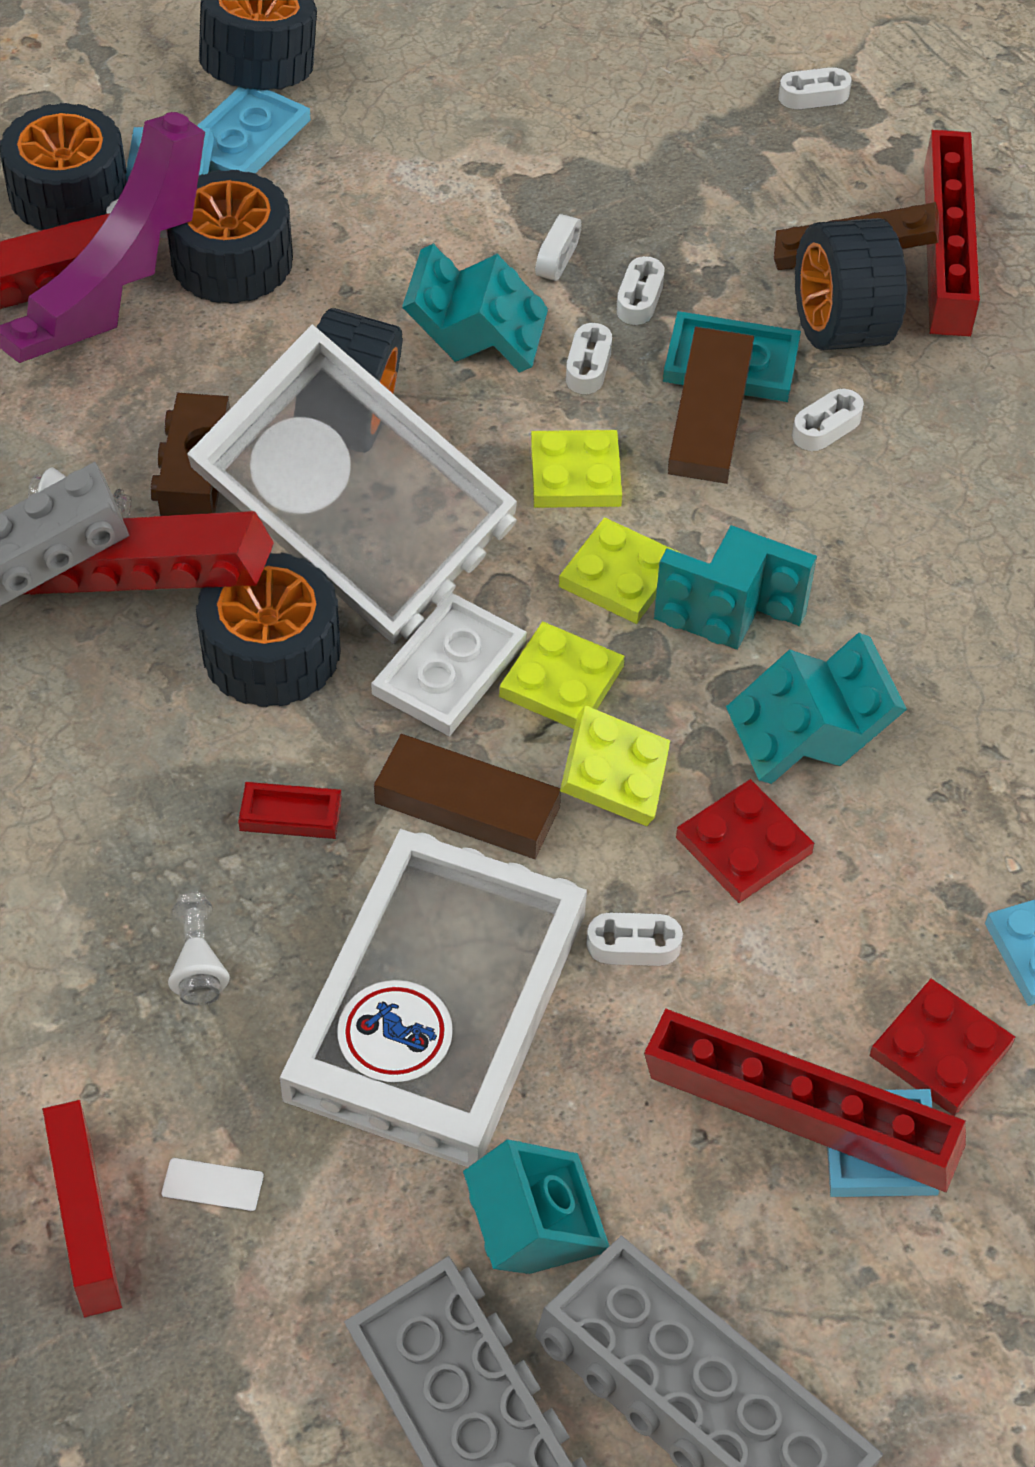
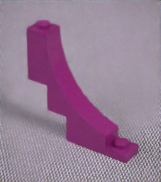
(89, 290)

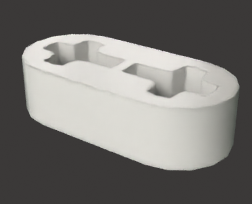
(814, 88)
(558, 247)
(634, 289)
(582, 357)
(831, 424)
(634, 939)

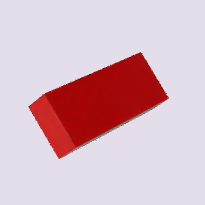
(81, 1209)

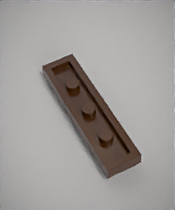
(913, 225)

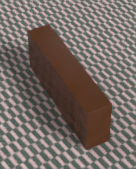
(710, 405)
(467, 796)

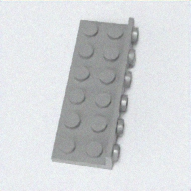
(57, 530)
(688, 1372)
(453, 1377)

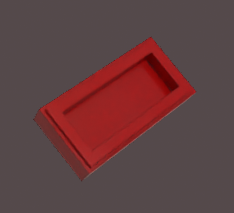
(290, 810)

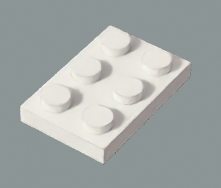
(449, 664)

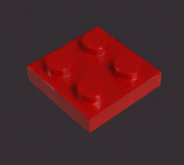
(744, 840)
(942, 1046)

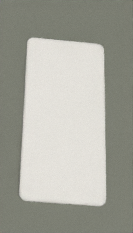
(212, 1184)

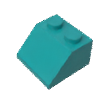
(534, 1207)

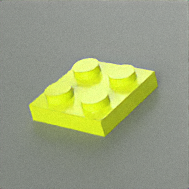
(576, 468)
(615, 570)
(561, 675)
(615, 766)

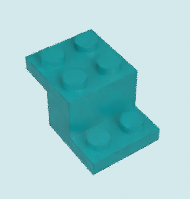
(475, 307)
(724, 595)
(815, 708)

